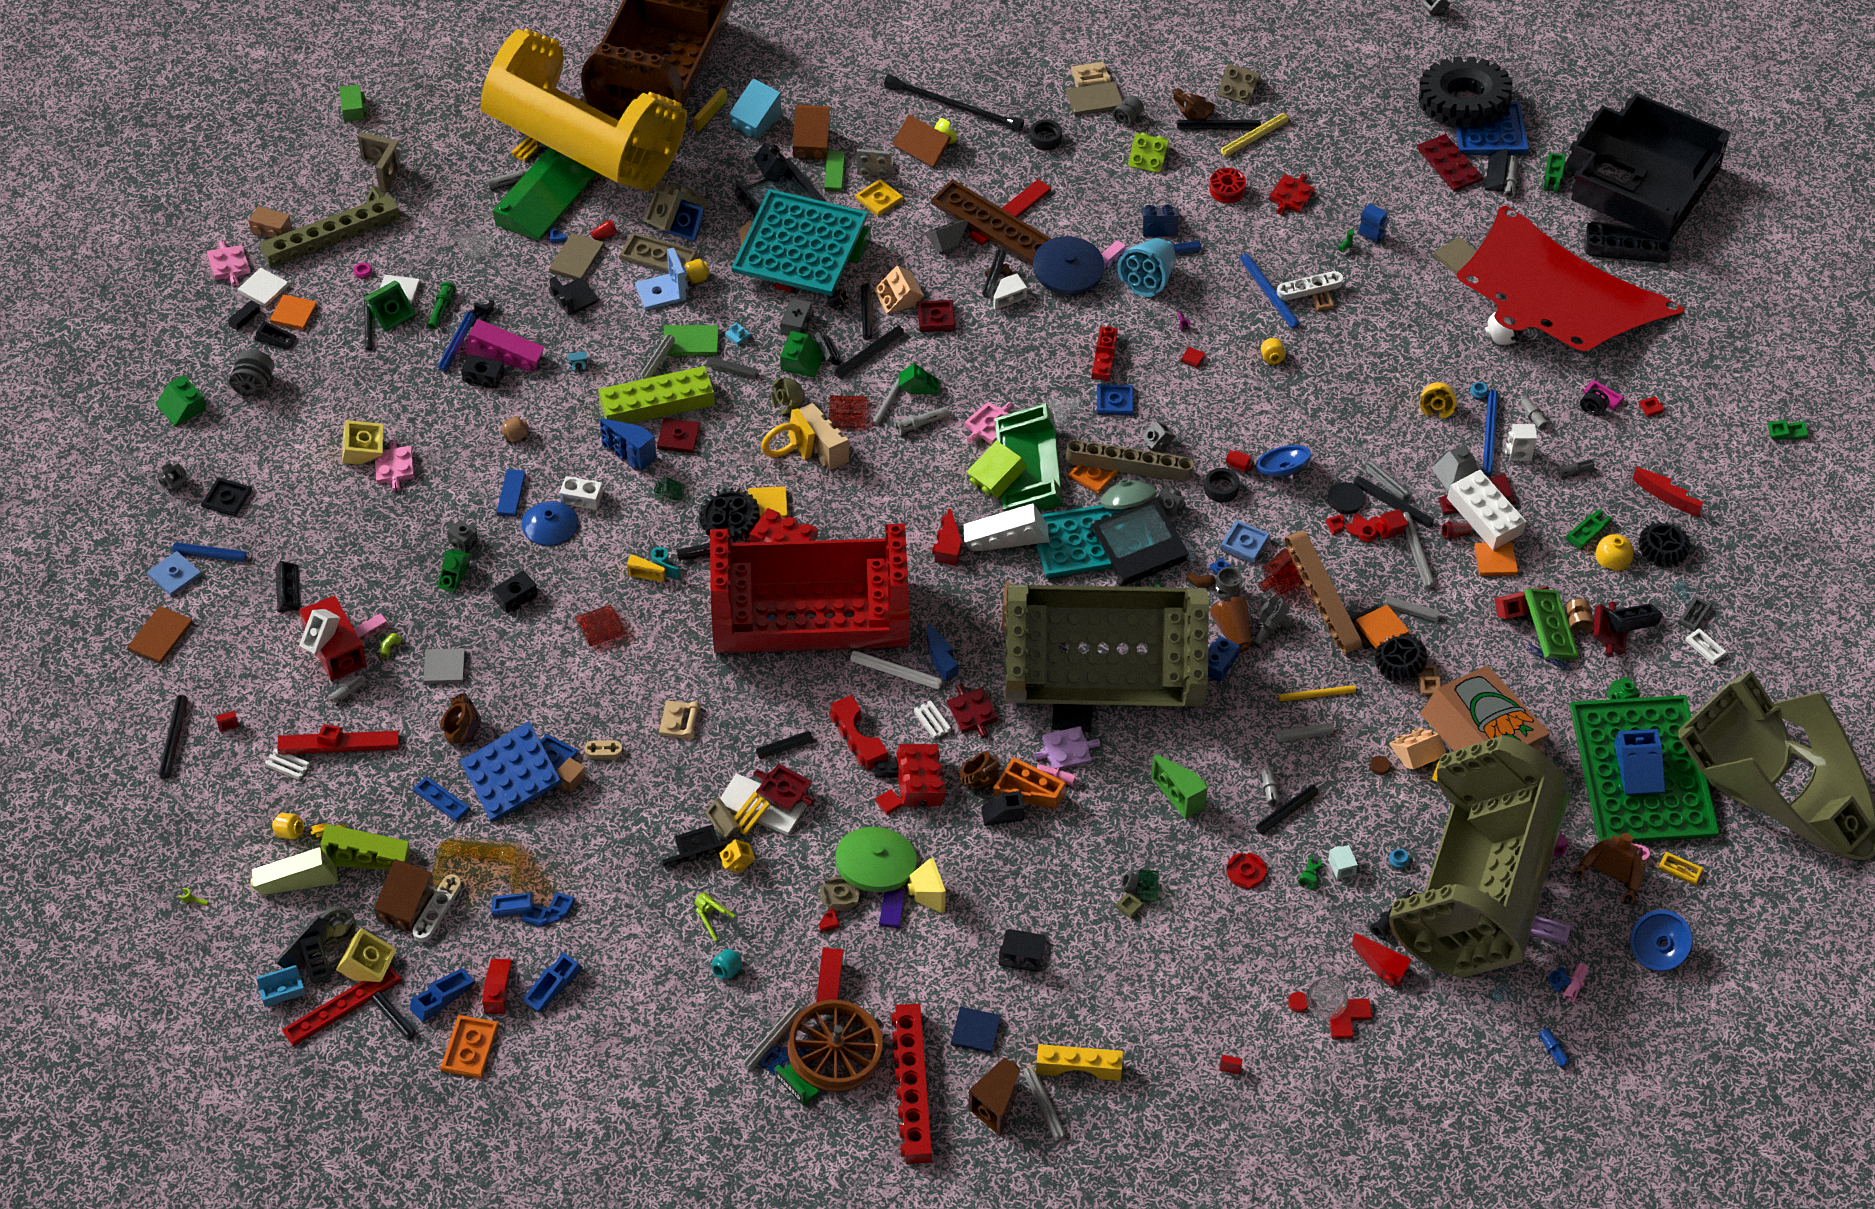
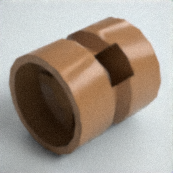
(1580, 615)

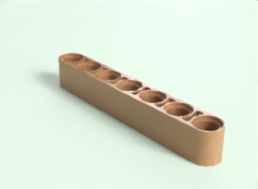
(1323, 592)

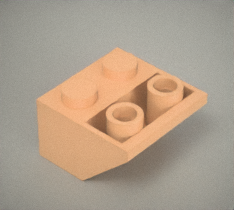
(898, 290)
(1418, 747)

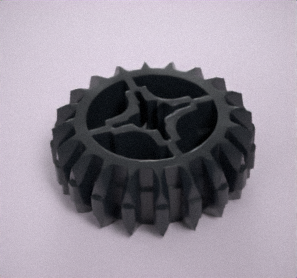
(1675, 543)
(1401, 657)

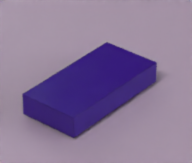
(892, 909)

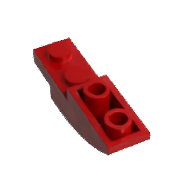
(1104, 353)

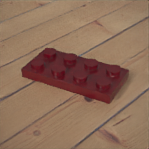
(1449, 162)

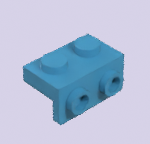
(280, 986)

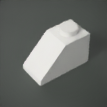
(1010, 290)
(319, 630)

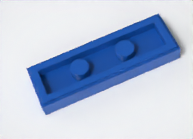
(511, 492)
(441, 799)

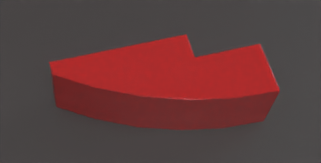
(830, 974)

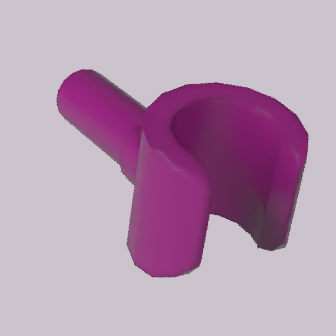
(1183, 321)

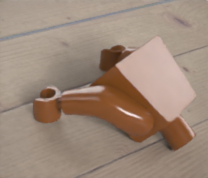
(1618, 859)

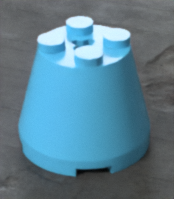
(1147, 266)

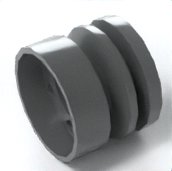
(251, 373)

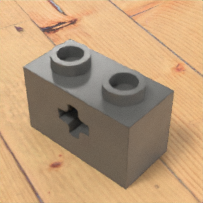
(796, 316)

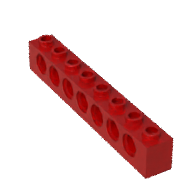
(910, 1016)

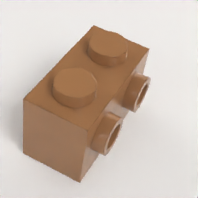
(269, 222)

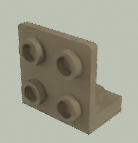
(1238, 84)

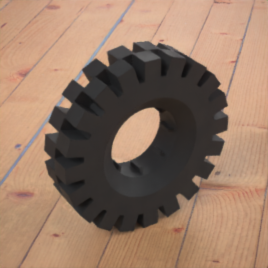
(1487, 80)

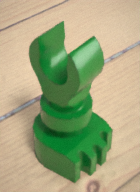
(1309, 875)

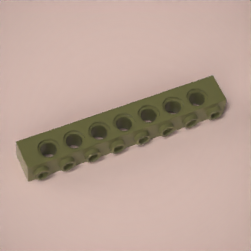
(329, 230)

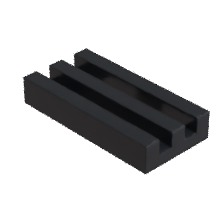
(828, 348)

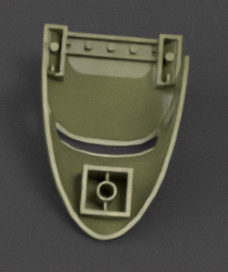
(1746, 750)

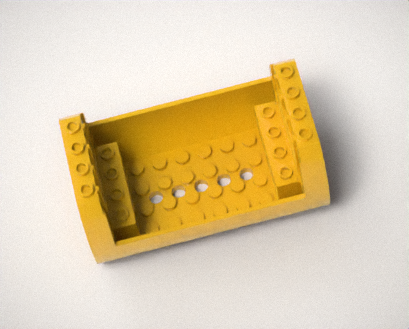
(524, 96)

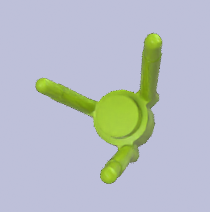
(707, 905)

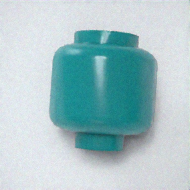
(727, 964)

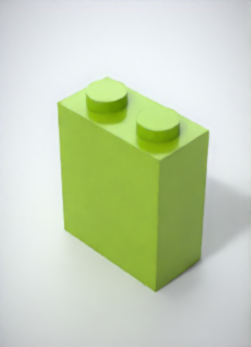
(996, 470)

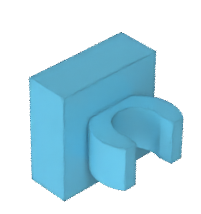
(737, 334)
(577, 358)

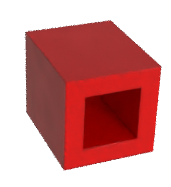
(1391, 524)

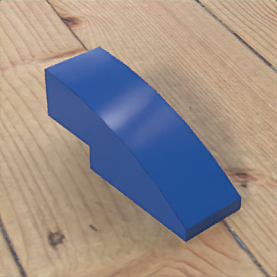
(941, 654)
(552, 982)
(440, 994)

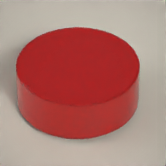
(1297, 1002)

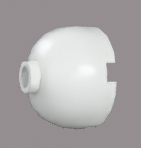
(1498, 333)

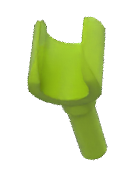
(190, 898)

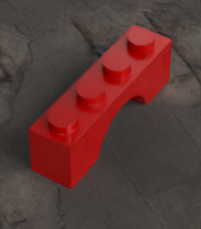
(868, 750)

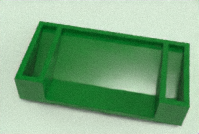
(542, 195)
(1033, 438)

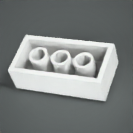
(1486, 509)

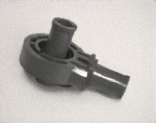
(1272, 614)
(340, 924)

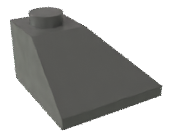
(947, 236)
(1454, 466)

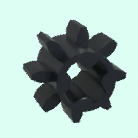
(838, 299)

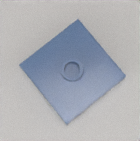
(1245, 541)
(173, 573)

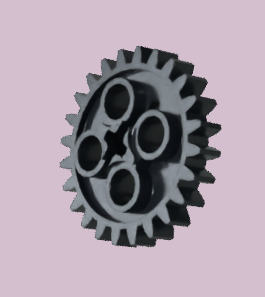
(741, 517)

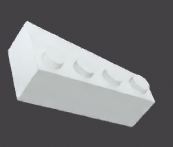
(1007, 530)

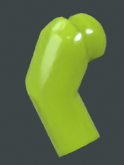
(386, 645)

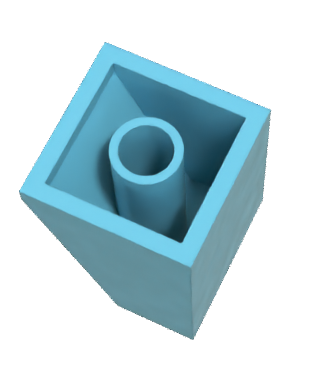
(756, 109)

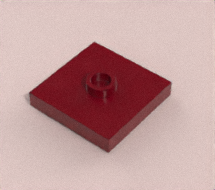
(936, 315)
(678, 435)

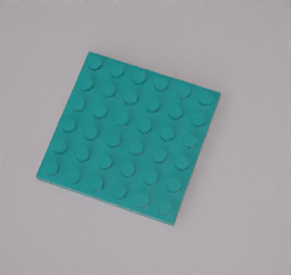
(799, 242)

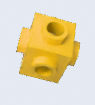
(737, 856)

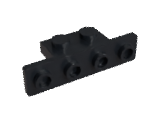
(695, 843)

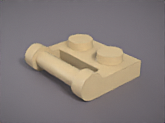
(1090, 71)
(673, 718)

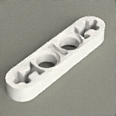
(1330, 281)
(434, 907)

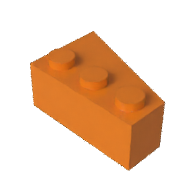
(1035, 785)

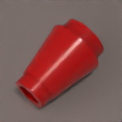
(605, 230)

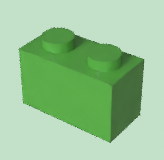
(352, 103)

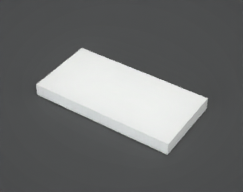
(775, 818)

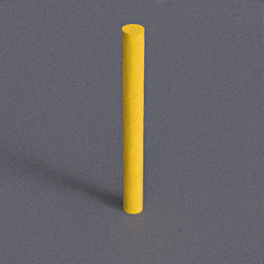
(1317, 693)

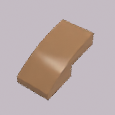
(1428, 680)

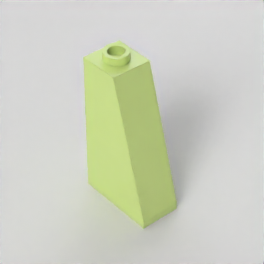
(295, 873)

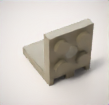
(385, 157)
(668, 199)

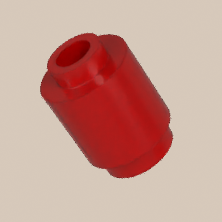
(1239, 461)

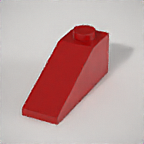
(1386, 963)
(496, 986)

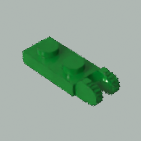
(1554, 170)
(1588, 529)

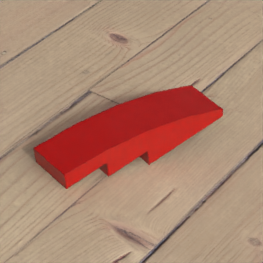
(1662, 489)

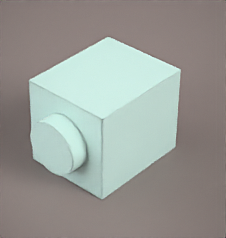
(1342, 861)

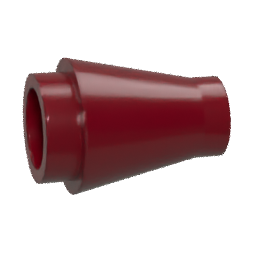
(1454, 529)

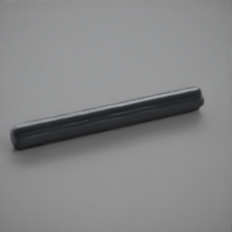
(1218, 124)
(868, 352)
(1393, 501)
(173, 737)

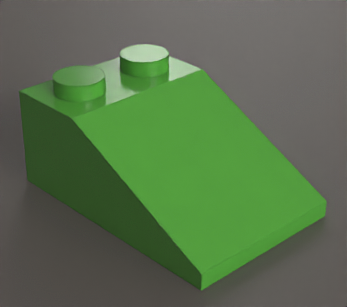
(1180, 786)

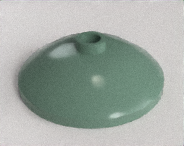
(1127, 494)

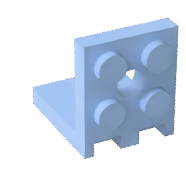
(672, 285)

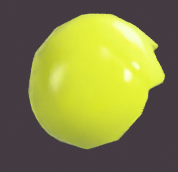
(943, 126)

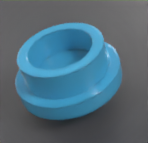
(1479, 390)
(1399, 858)

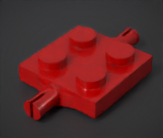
(1291, 193)

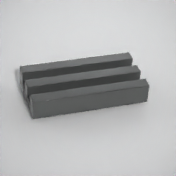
(1688, 624)

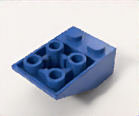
(630, 441)
(1640, 761)

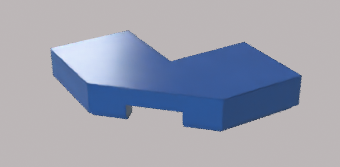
(558, 909)

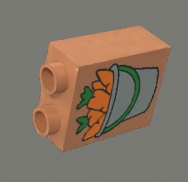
(1481, 709)

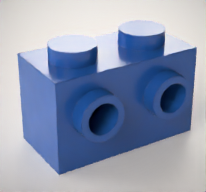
(1221, 657)

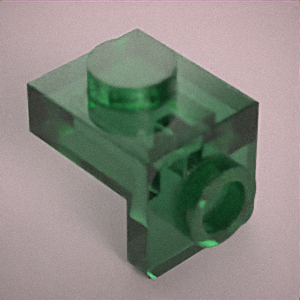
(669, 488)
(1148, 885)

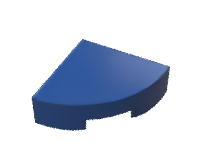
(557, 236)

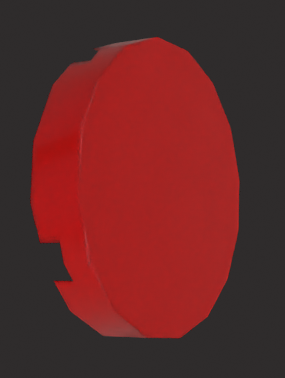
(1246, 870)

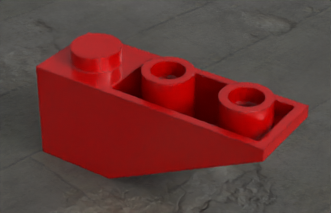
(949, 541)
(1513, 605)

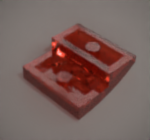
(848, 411)
(600, 625)

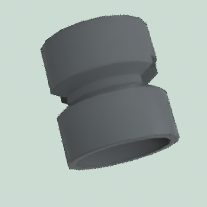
(1128, 110)
(1228, 583)

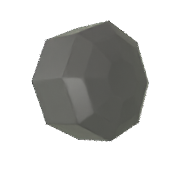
(1129, 882)

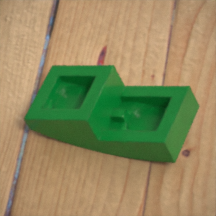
(1782, 431)

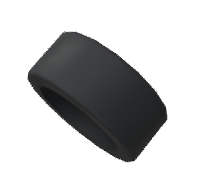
(1046, 125)
(1218, 495)

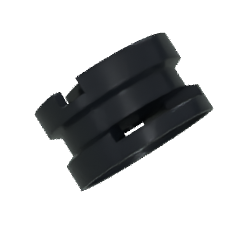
(1594, 402)

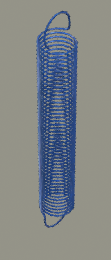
(1566, 664)

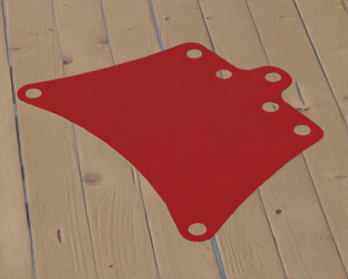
(1555, 285)

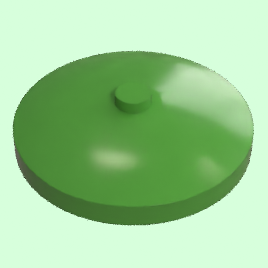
(875, 859)

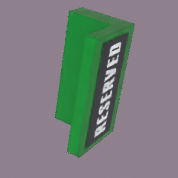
(795, 1085)

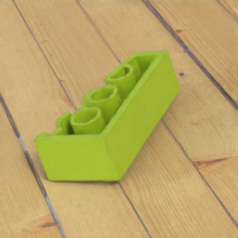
(362, 849)

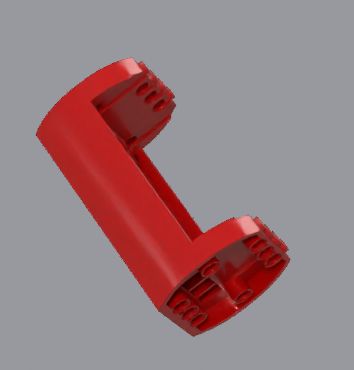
(804, 579)

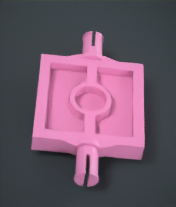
(228, 262)
(983, 422)
(395, 465)

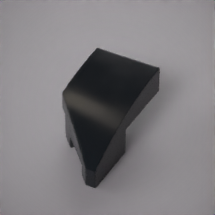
(482, 311)

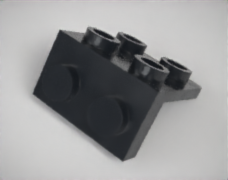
(573, 295)
(1022, 950)

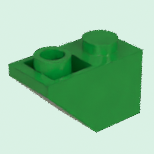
(918, 381)
(453, 569)

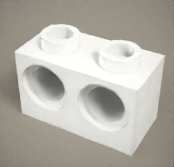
(1521, 442)
(581, 492)

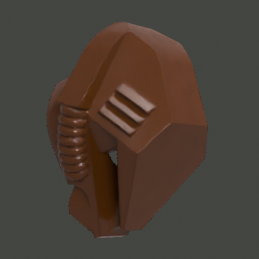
(1196, 105)
(462, 729)
(980, 771)

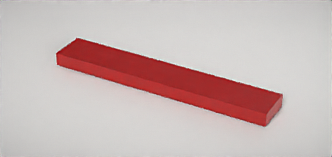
(1018, 205)
(348, 742)
(338, 1007)

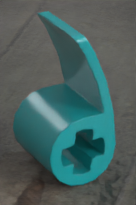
(660, 557)

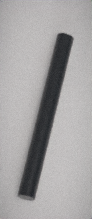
(368, 326)

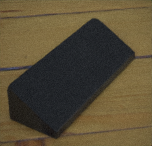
(1496, 170)
(284, 587)
(1635, 617)
(293, 953)

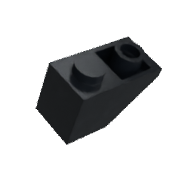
(1003, 809)

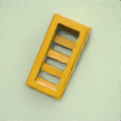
(645, 569)

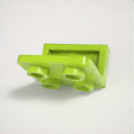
(1148, 152)

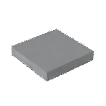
(444, 666)

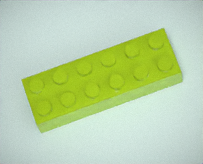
(657, 396)

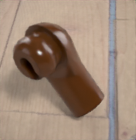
(1202, 581)

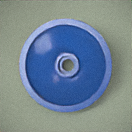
(1284, 460)
(549, 523)
(1652, 931)

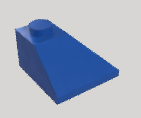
(687, 220)

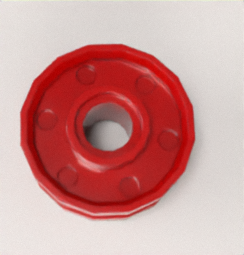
(1227, 185)

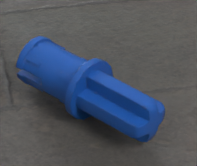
(1554, 1047)

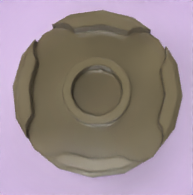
(839, 894)

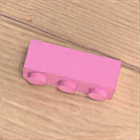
(1113, 253)
(371, 627)

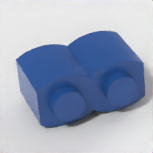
(1373, 223)

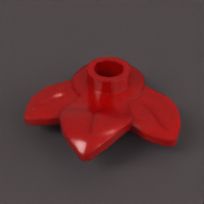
(1361, 527)

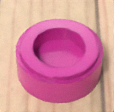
(362, 270)

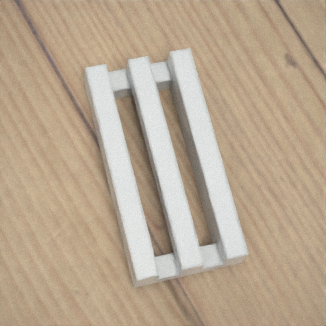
(1703, 648)
(937, 714)
(268, 763)

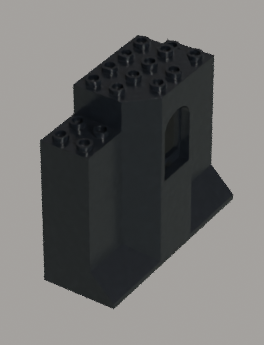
(1658, 144)

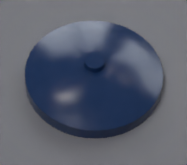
(1068, 265)

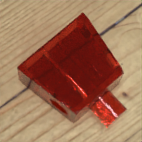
(1281, 574)

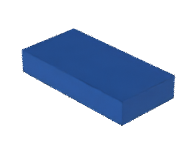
(512, 904)

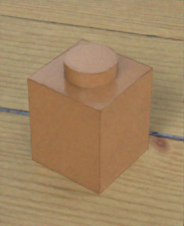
(571, 775)

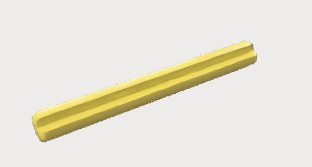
(1254, 134)

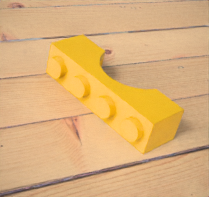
(1100, 1062)

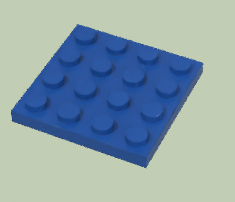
(1502, 134)
(510, 772)

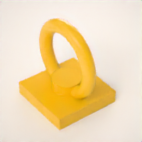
(799, 433)

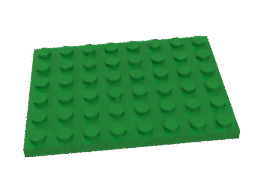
(1677, 814)

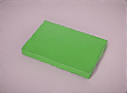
(693, 339)

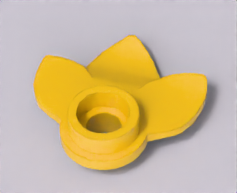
(319, 829)

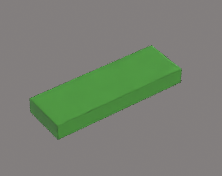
(834, 170)

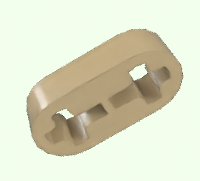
(603, 749)

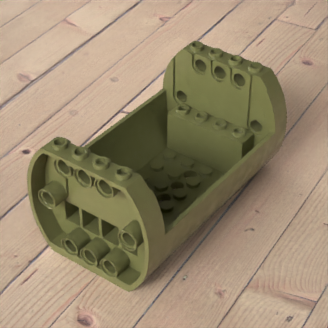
(1163, 618)
(1489, 859)

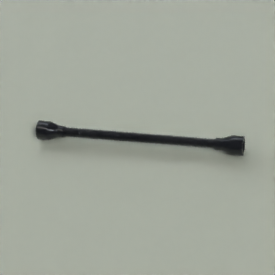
(1012, 122)

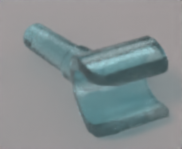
(1679, 589)
(1496, 994)

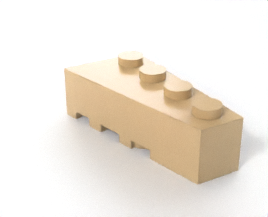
(828, 443)

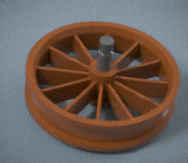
(835, 1045)

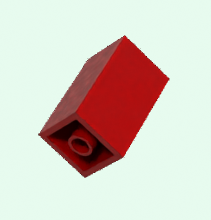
(344, 650)

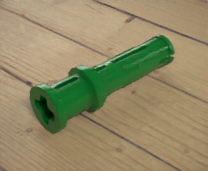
(442, 300)

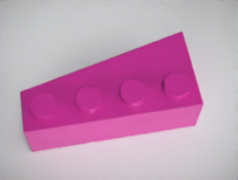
(500, 345)

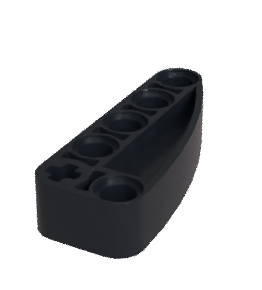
(1625, 243)

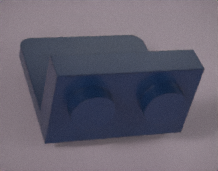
(1159, 220)

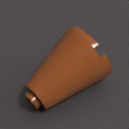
(1233, 621)

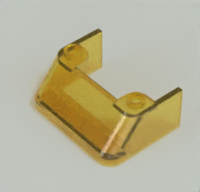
(505, 851)

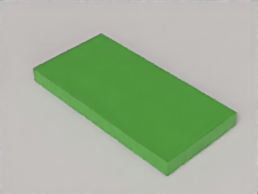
(1551, 624)

